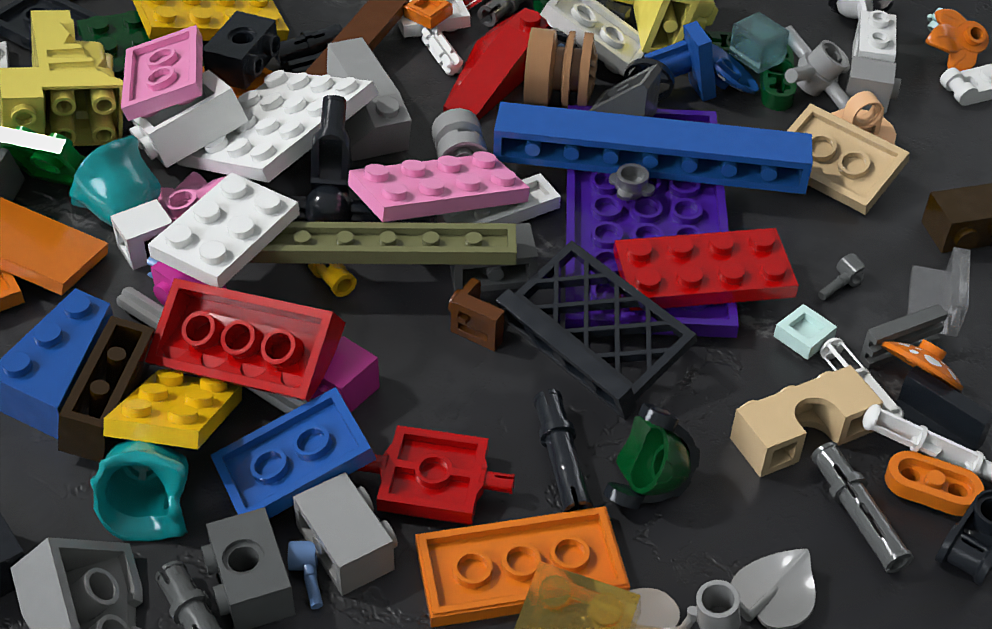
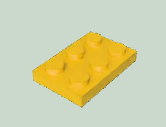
(173, 410)

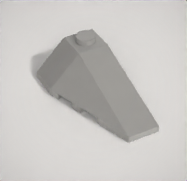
(78, 585)

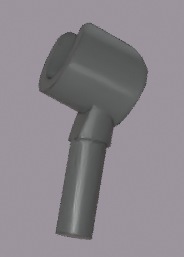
(850, 273)

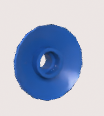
(731, 73)

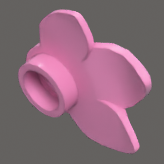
(184, 196)

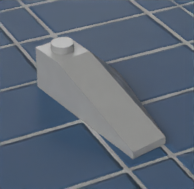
(384, 122)

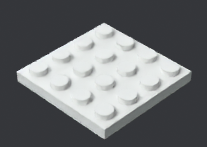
(280, 125)

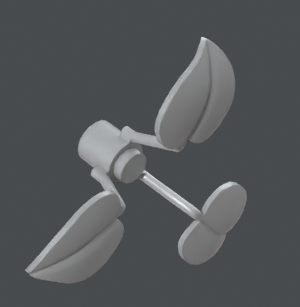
(773, 589)

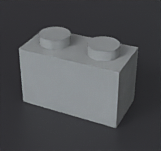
(345, 532)

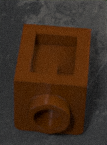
(475, 318)

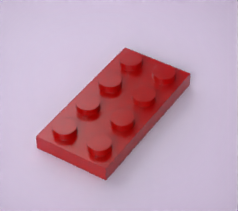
(707, 268)

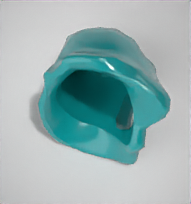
(114, 180)
(141, 491)

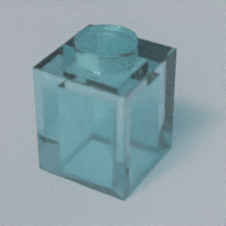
(759, 42)

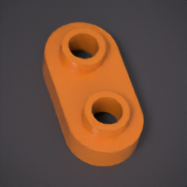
(932, 482)

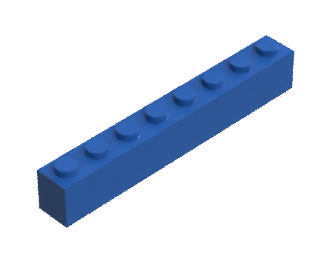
(663, 146)

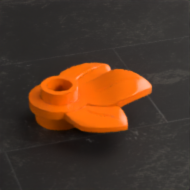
(958, 38)

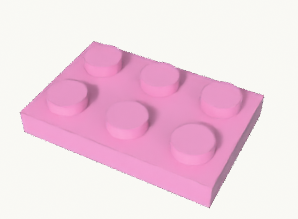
(162, 73)

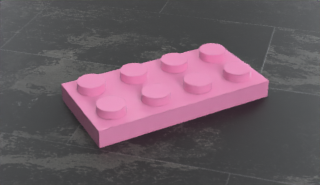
(437, 186)

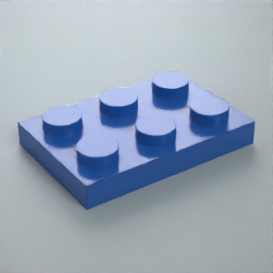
(292, 455)

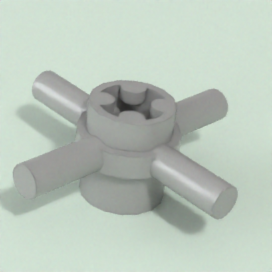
(818, 68)

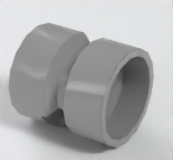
(458, 133)

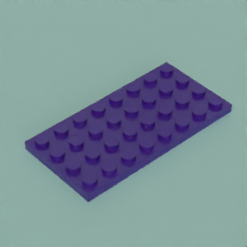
(676, 208)

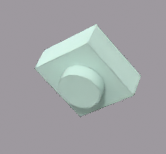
(805, 331)

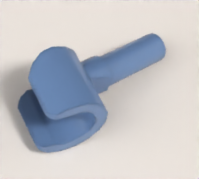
(303, 558)

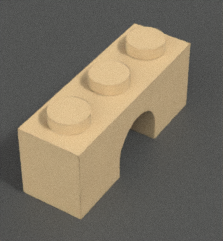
(772, 428)

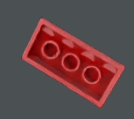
(245, 339)

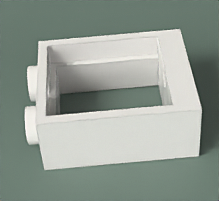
(189, 127)

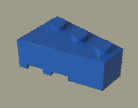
(49, 359)

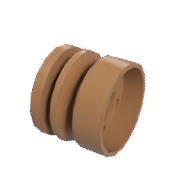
(559, 68)

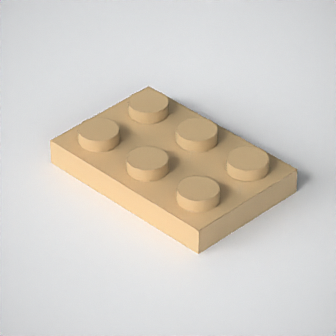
(848, 160)

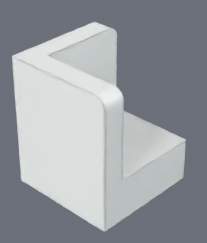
(137, 226)

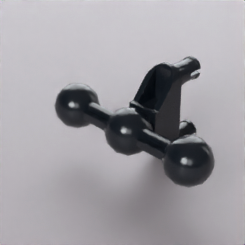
(330, 172)

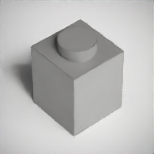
(875, 77)

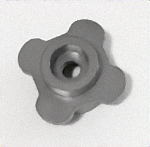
(631, 182)

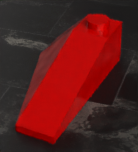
(495, 64)

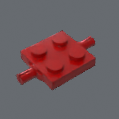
(435, 475)

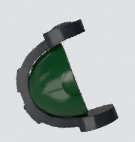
(654, 460)

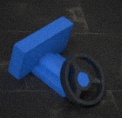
(688, 56)

